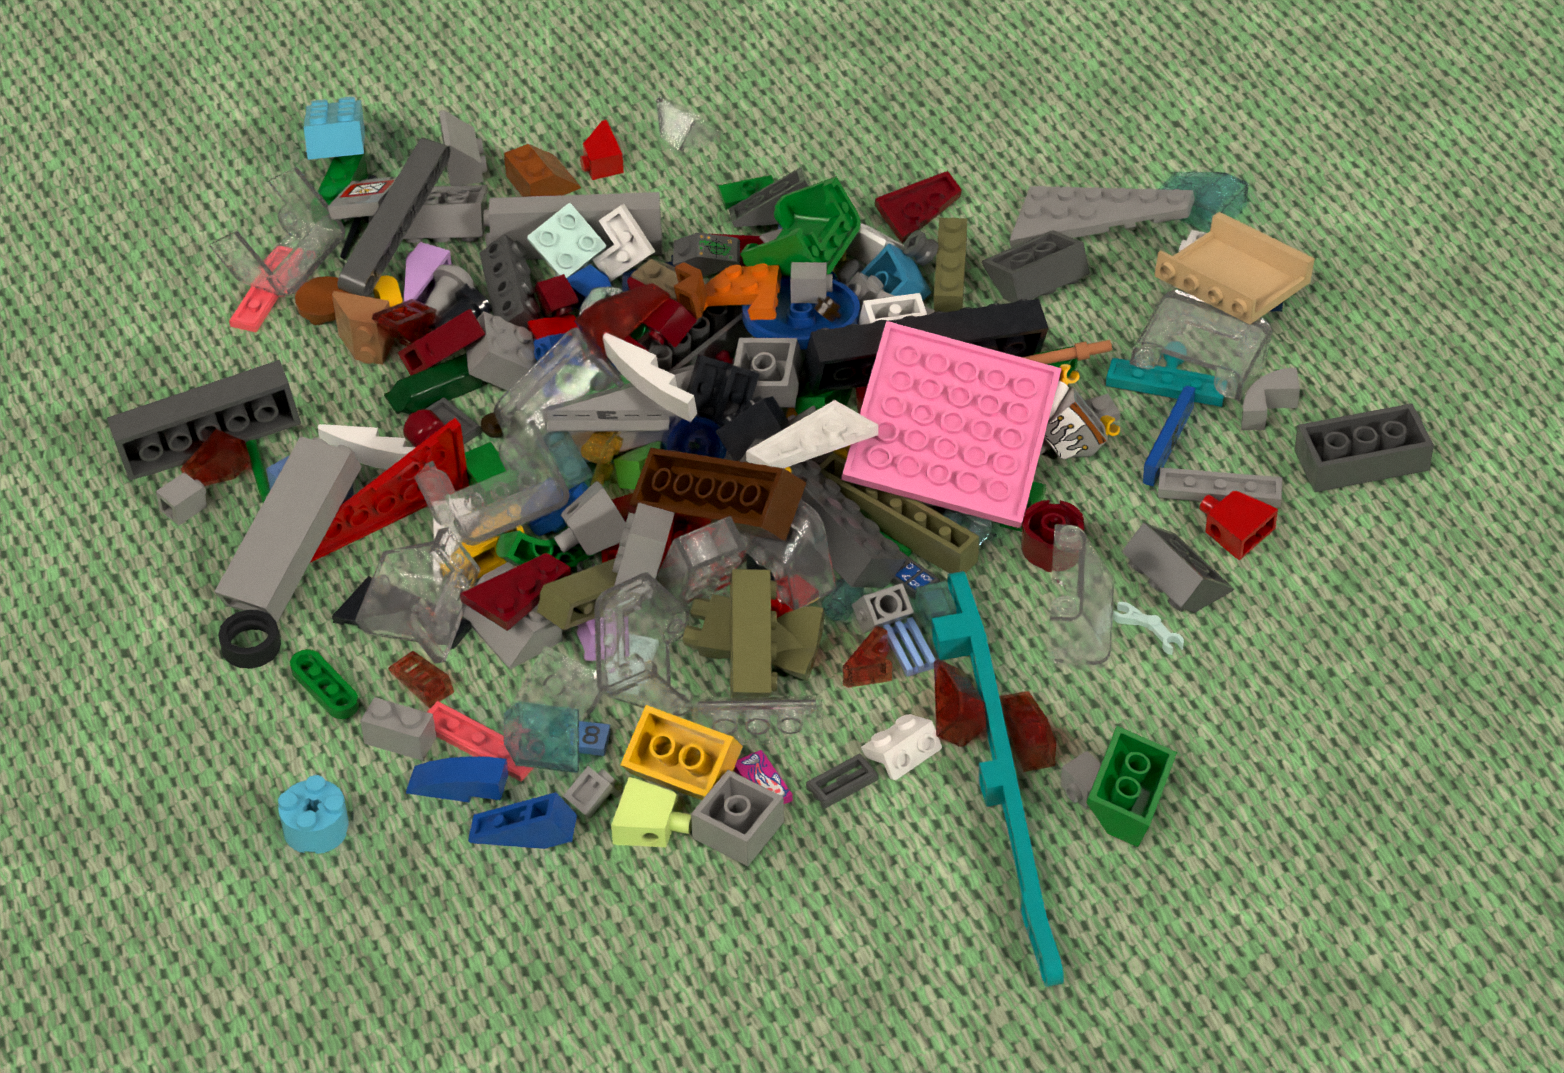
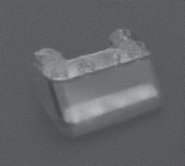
(504, 502)
(800, 563)

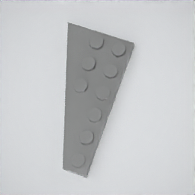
(1095, 209)

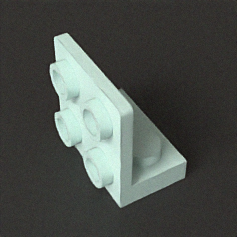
(567, 242)

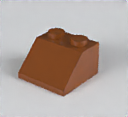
(537, 172)

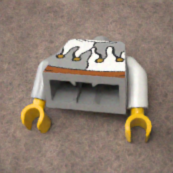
(1072, 425)

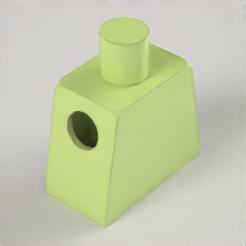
(648, 816)

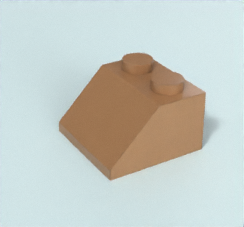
(357, 329)

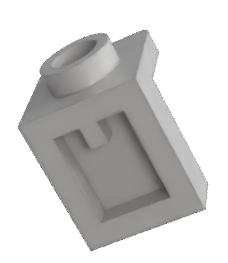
(591, 790)

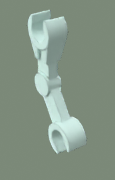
(1136, 617)

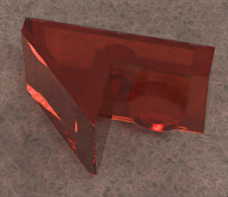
(869, 661)

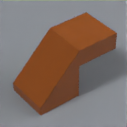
(690, 289)

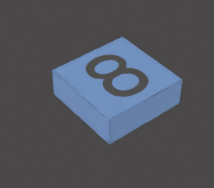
(593, 738)

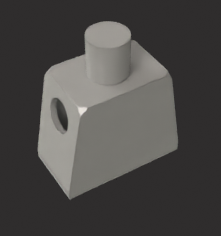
(591, 522)

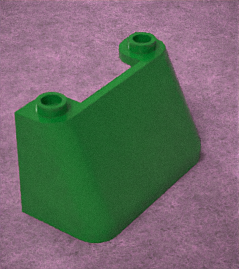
(815, 228)

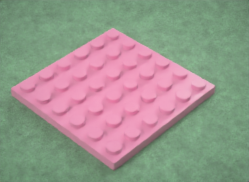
(953, 424)

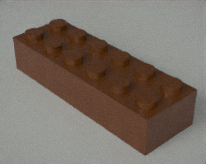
(711, 488)

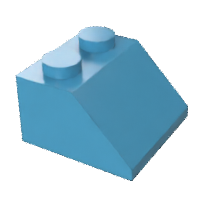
(897, 273)

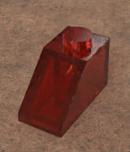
(218, 459)

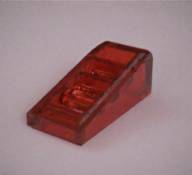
(431, 692)

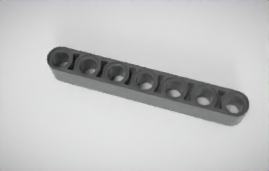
(394, 217)

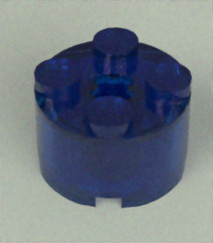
(702, 429)

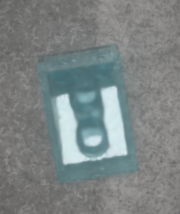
(1212, 194)

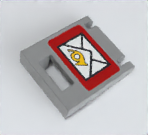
(360, 198)

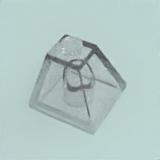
(684, 128)

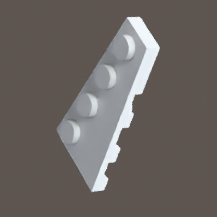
(813, 436)

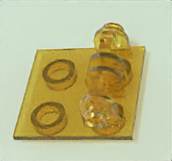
(600, 450)

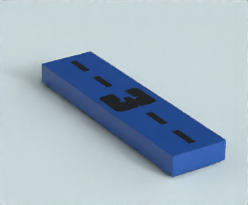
(1169, 435)

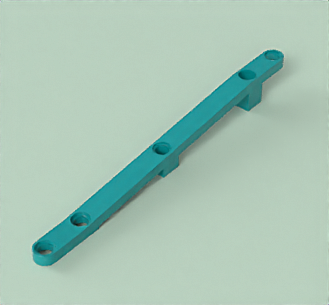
(965, 636)

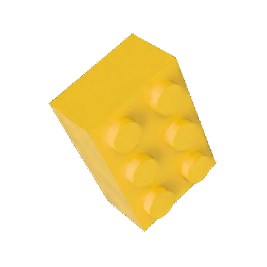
(679, 753)

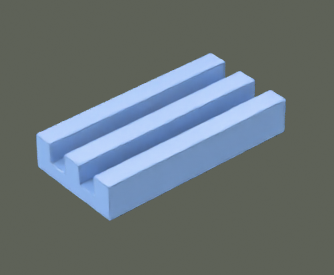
(920, 641)

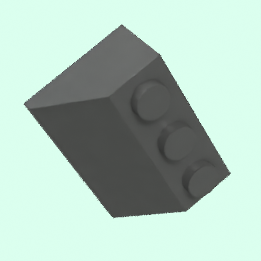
(1037, 266)
(1175, 569)

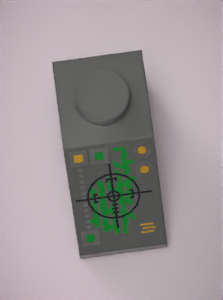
(707, 252)

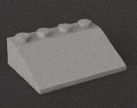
(450, 214)

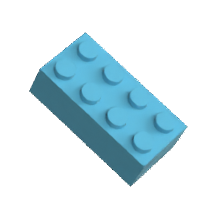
(334, 128)

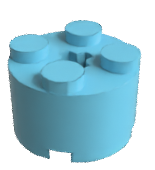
(313, 815)

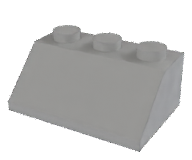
(520, 642)

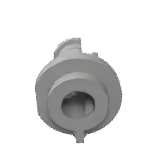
(448, 280)

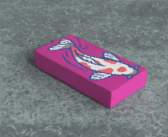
(760, 771)

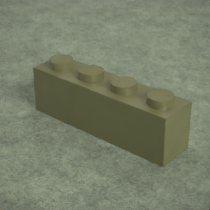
(950, 264)
(573, 598)
(751, 633)

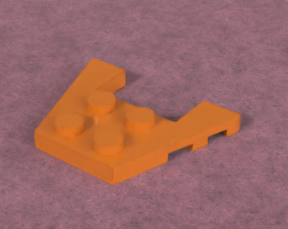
(747, 286)

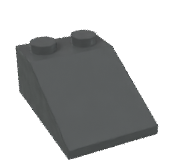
(760, 207)

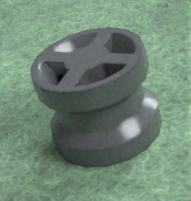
(920, 247)

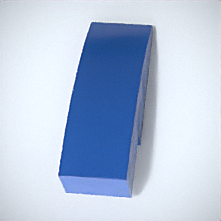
(460, 778)

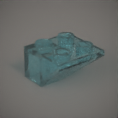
(542, 736)

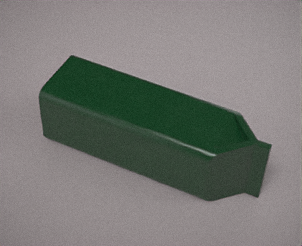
(430, 385)

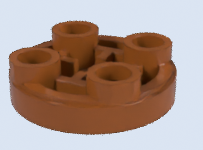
(315, 299)

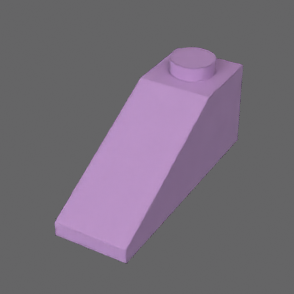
(420, 269)

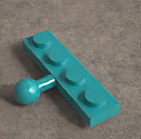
(1163, 381)

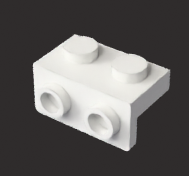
(903, 745)

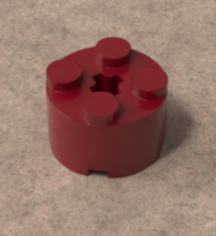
(1039, 529)

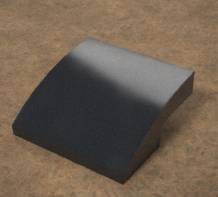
(721, 388)

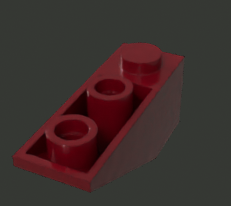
(441, 343)

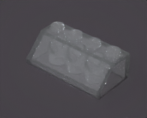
(763, 718)

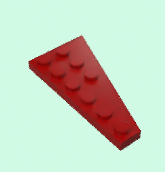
(396, 491)

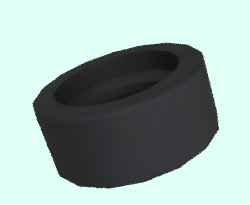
(252, 656)

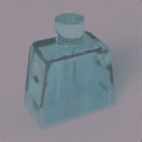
(567, 458)

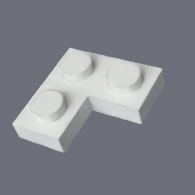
(629, 244)

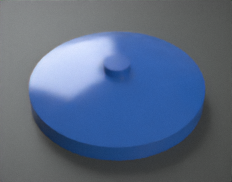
(801, 319)

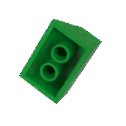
(1130, 785)

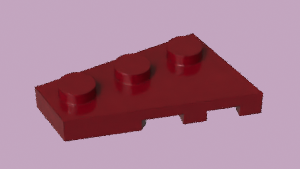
(917, 204)
(514, 592)

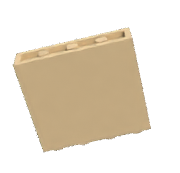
(1237, 269)

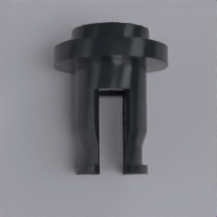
(467, 299)

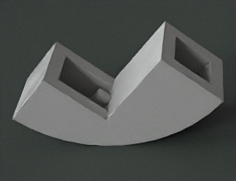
(1272, 390)

